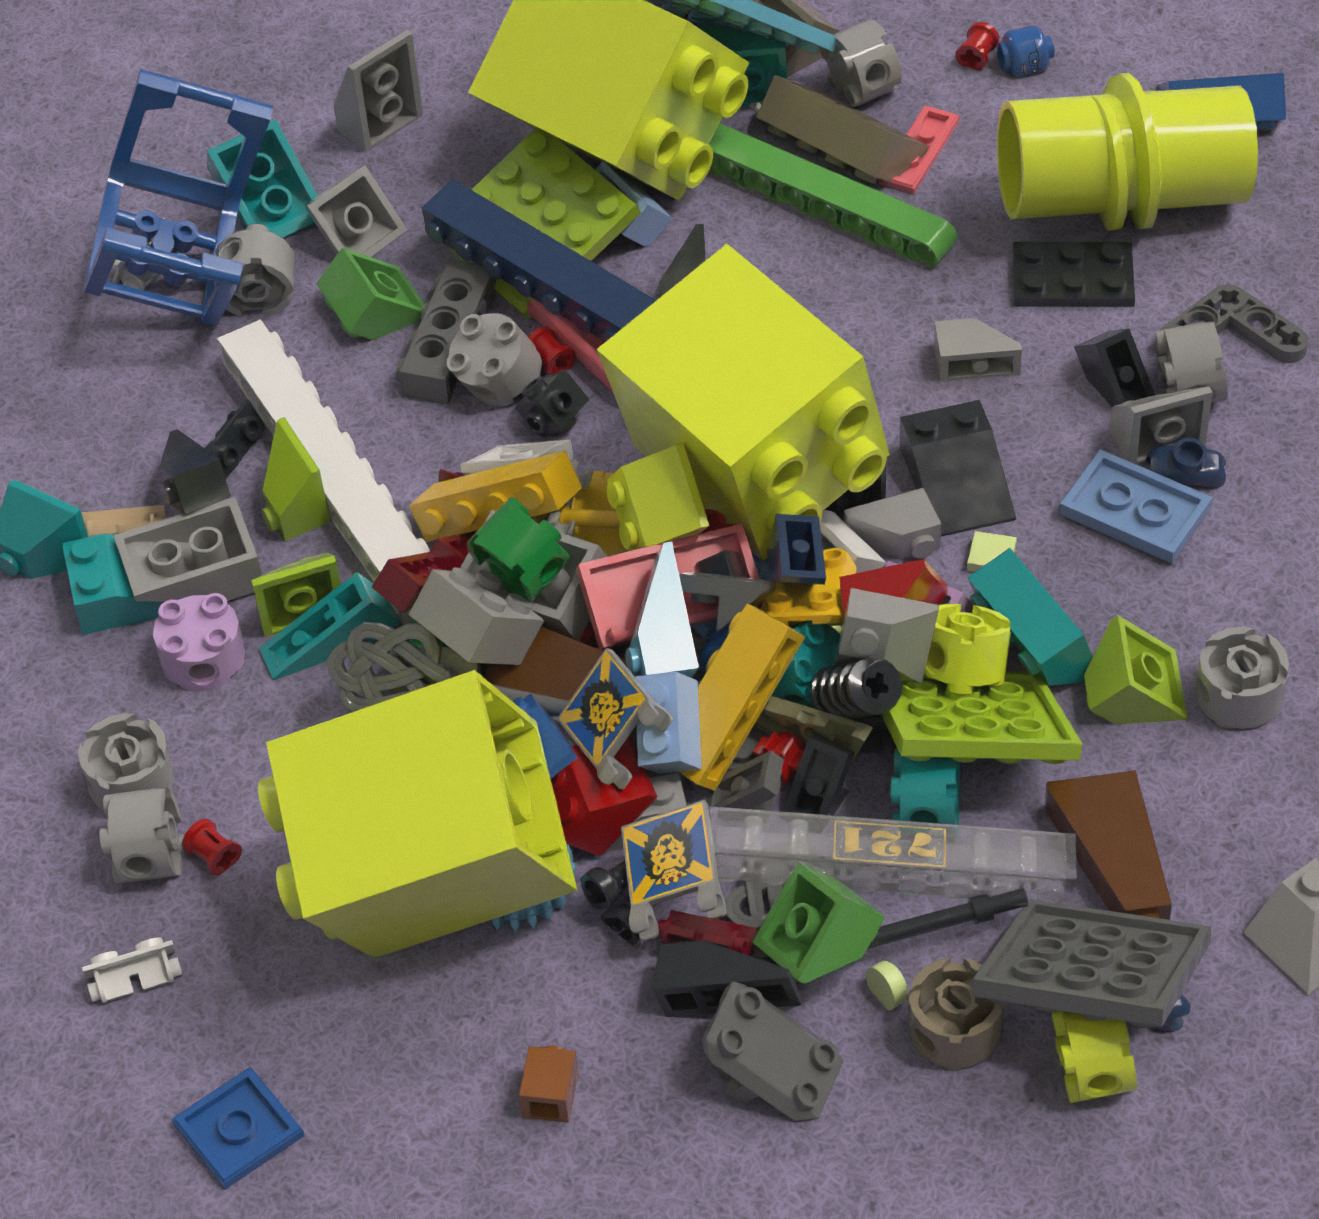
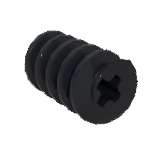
(856, 688)

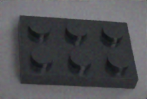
(1073, 274)

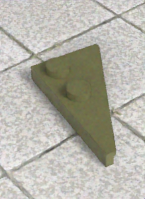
(804, 722)

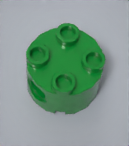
(519, 550)

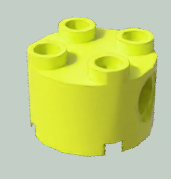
(968, 648)
(1093, 1056)

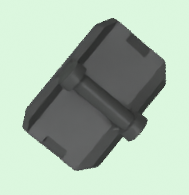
(770, 1055)

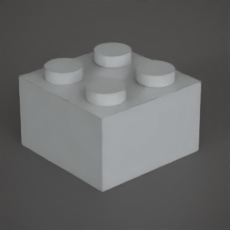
(477, 616)

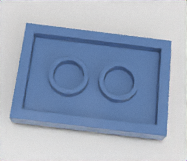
(1136, 506)

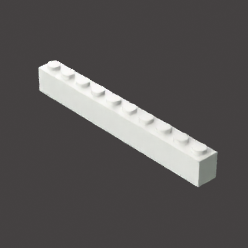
(352, 496)

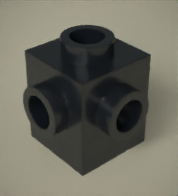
(551, 403)

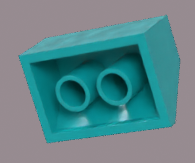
(1039, 626)

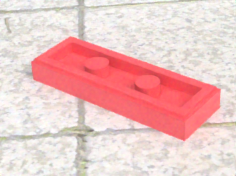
(933, 129)

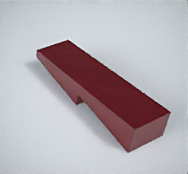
(406, 576)

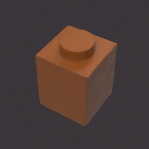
(548, 1083)

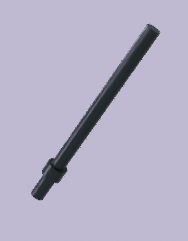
(978, 909)

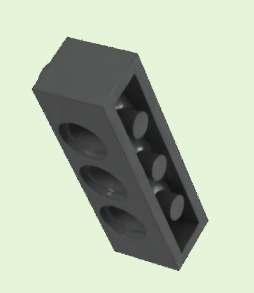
(458, 292)

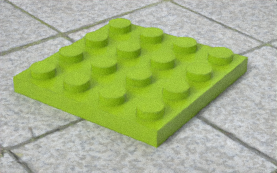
(558, 196)
(991, 722)

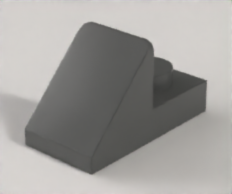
(732, 593)
(749, 785)

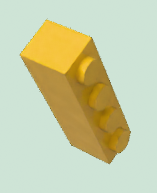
(466, 501)
(738, 687)

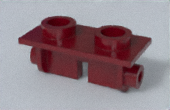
(692, 927)

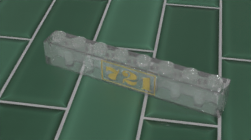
(894, 854)

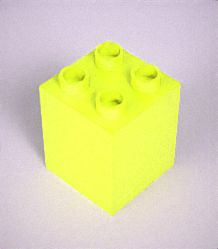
(616, 84)
(754, 390)
(416, 817)

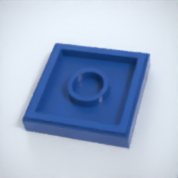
(237, 1127)

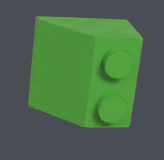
(369, 295)
(817, 925)

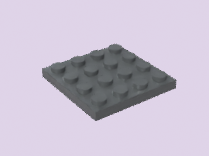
(1093, 963)

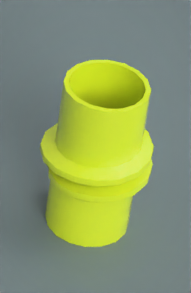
(1126, 152)

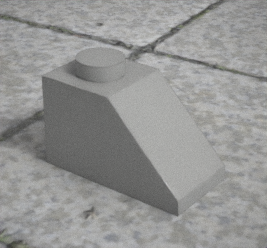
(974, 350)
(898, 525)

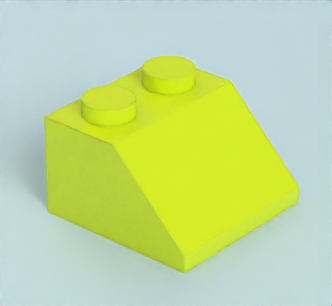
(656, 499)

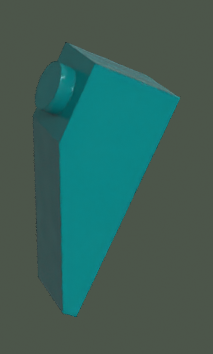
(326, 626)

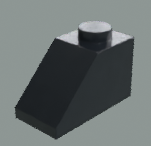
(1114, 367)

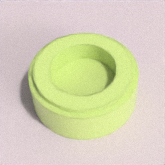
(887, 984)

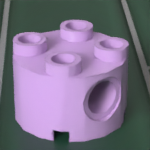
(198, 641)

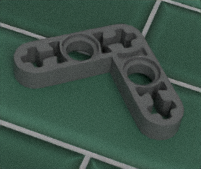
(1239, 315)

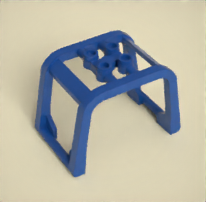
(159, 92)

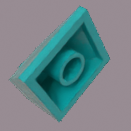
(34, 530)

